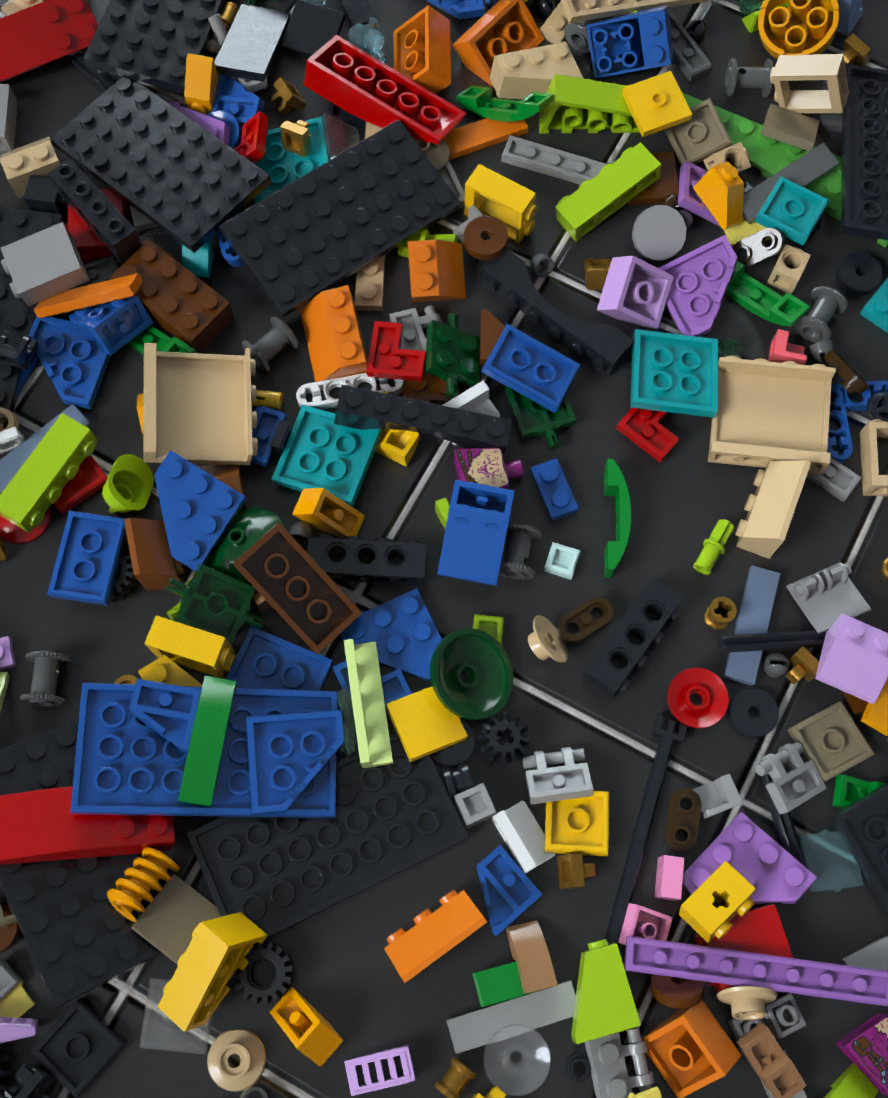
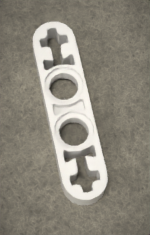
(354, 380)

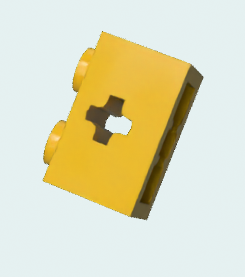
(723, 885)

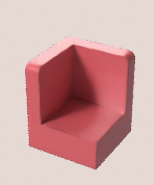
(782, 351)

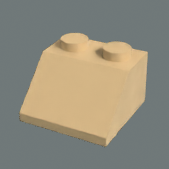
(31, 159)

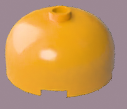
(800, 29)

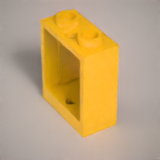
(501, 199)
(191, 647)

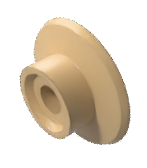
(546, 641)
(747, 1001)
(252, 1057)

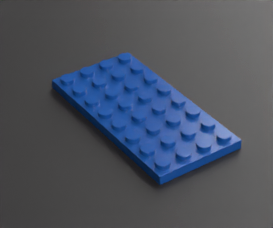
(136, 771)

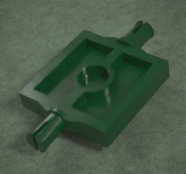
(452, 355)
(537, 420)
(215, 603)

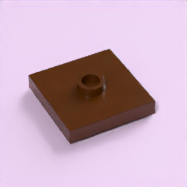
(664, 186)

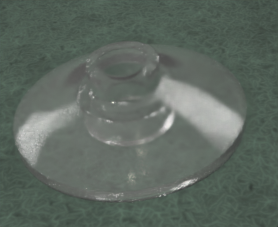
(518, 1077)

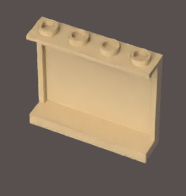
(198, 407)
(771, 413)

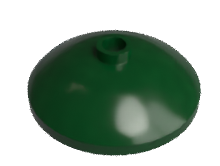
(250, 526)
(485, 671)

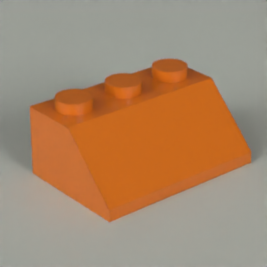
(500, 31)
(424, 49)
(334, 335)
(433, 934)

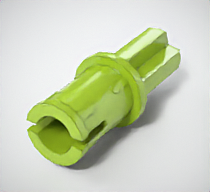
(713, 547)

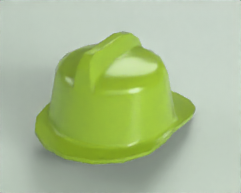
(128, 484)

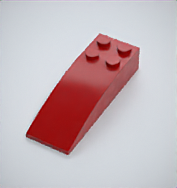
(44, 35)
(378, 92)
(41, 828)

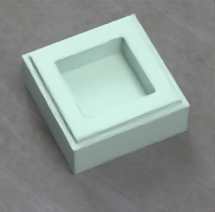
(562, 560)

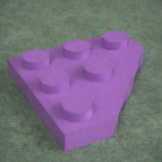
(700, 286)
(757, 858)

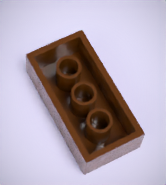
(177, 297)
(297, 588)

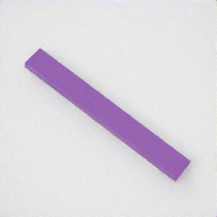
(756, 970)

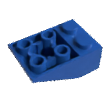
(631, 42)
(475, 532)

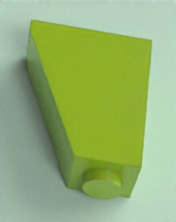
(602, 995)

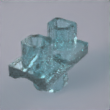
(368, 39)

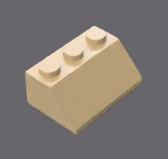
(771, 506)

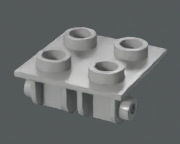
(827, 596)

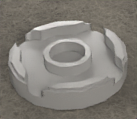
(659, 232)

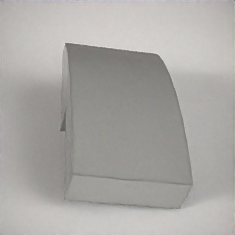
(781, 1018)

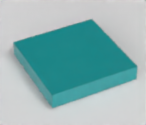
(792, 210)

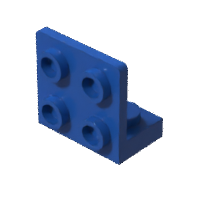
(114, 321)

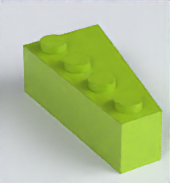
(586, 105)

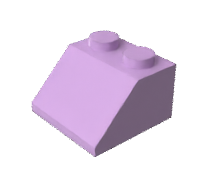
(635, 291)
(854, 658)

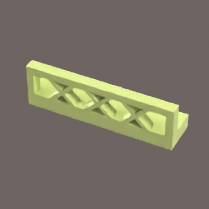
(368, 704)

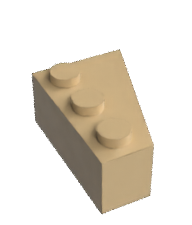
(531, 70)

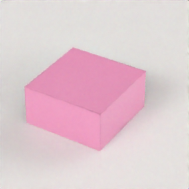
(669, 878)
(644, 924)

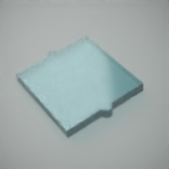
(338, 135)
(830, 861)

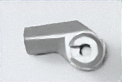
(219, 34)

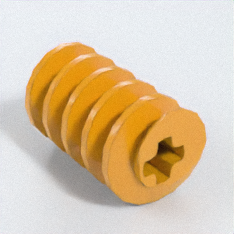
(140, 881)

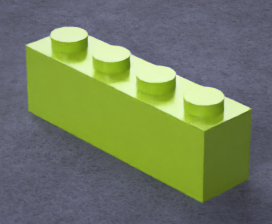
(607, 191)
(46, 472)

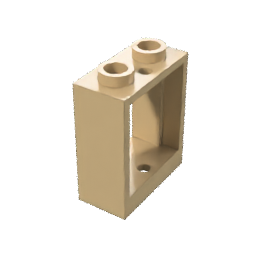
(811, 67)
(872, 482)

